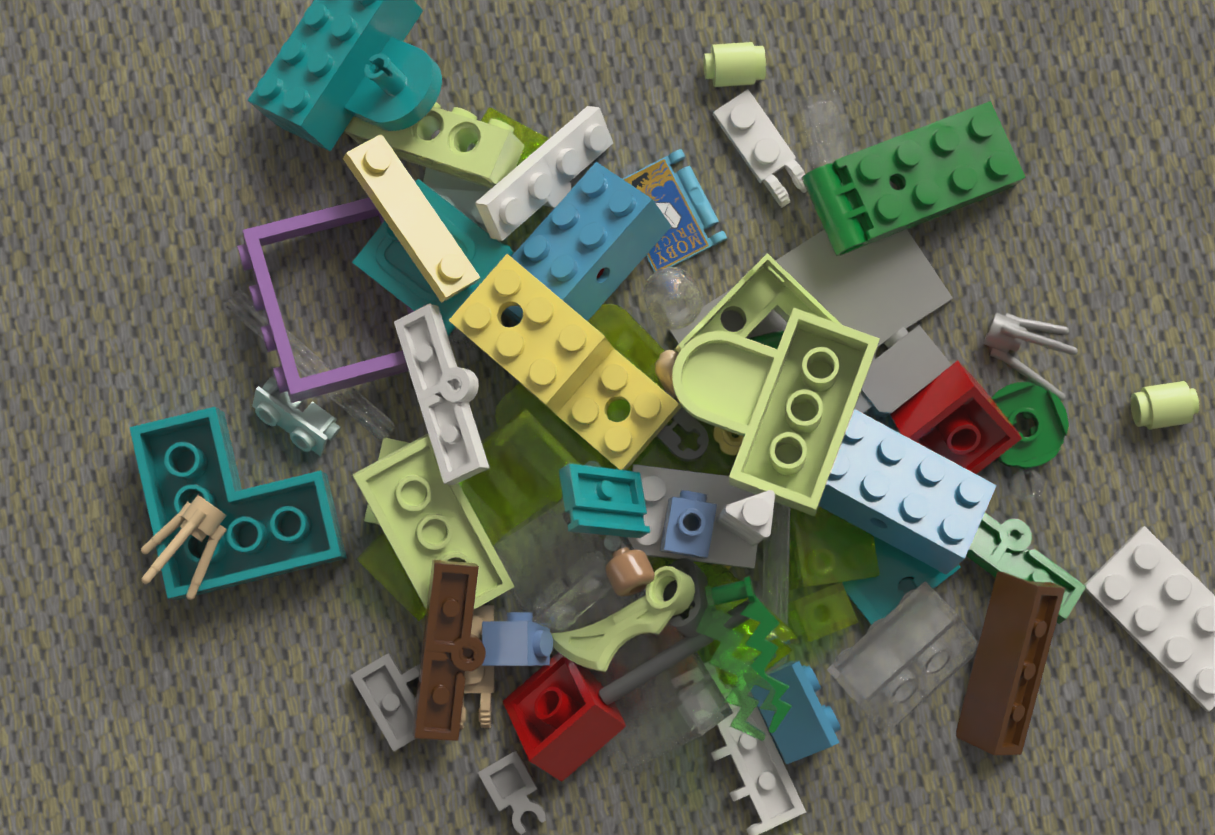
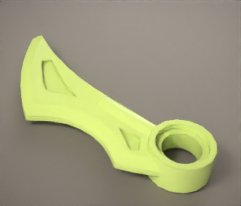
(598, 642)

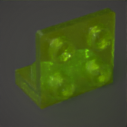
(828, 550)

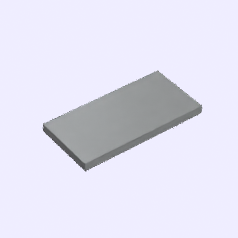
(866, 290)

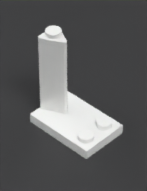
(739, 521)

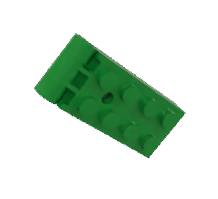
(934, 174)

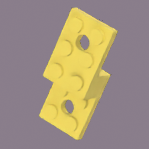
(565, 363)

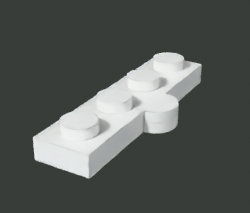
(545, 174)
(442, 394)

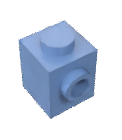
(688, 525)
(516, 641)

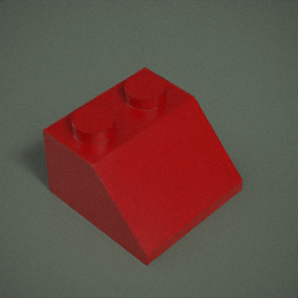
(957, 420)
(562, 717)

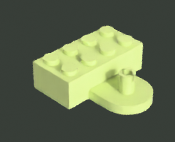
(783, 401)

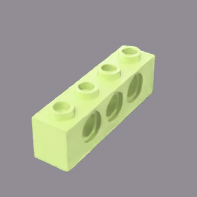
(485, 164)

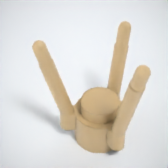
(197, 519)

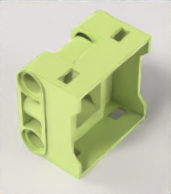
(755, 296)

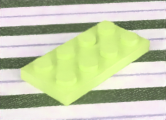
(429, 520)

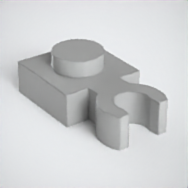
(509, 784)

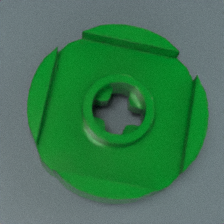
(1049, 421)

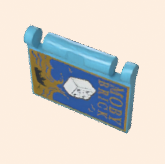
(684, 207)

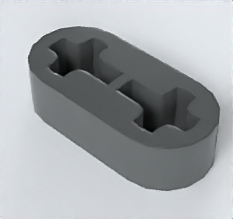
(688, 425)
(689, 620)

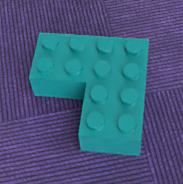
(268, 526)

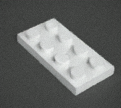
(1162, 611)

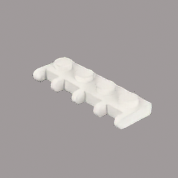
(759, 768)

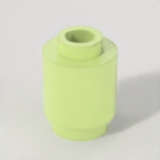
(735, 64)
(1164, 405)

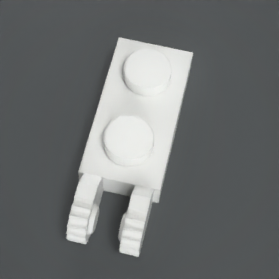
(759, 144)

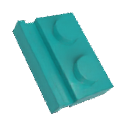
(604, 501)

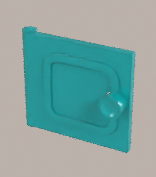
(394, 269)
(882, 594)

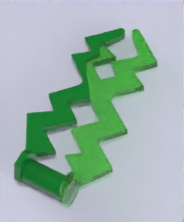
(747, 674)

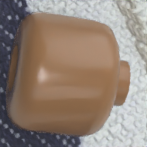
(629, 571)

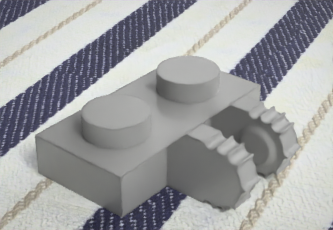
(389, 698)

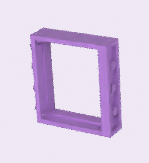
(265, 299)

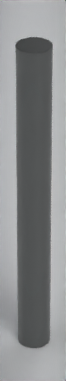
(665, 660)

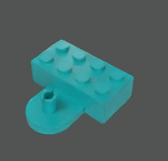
(349, 64)

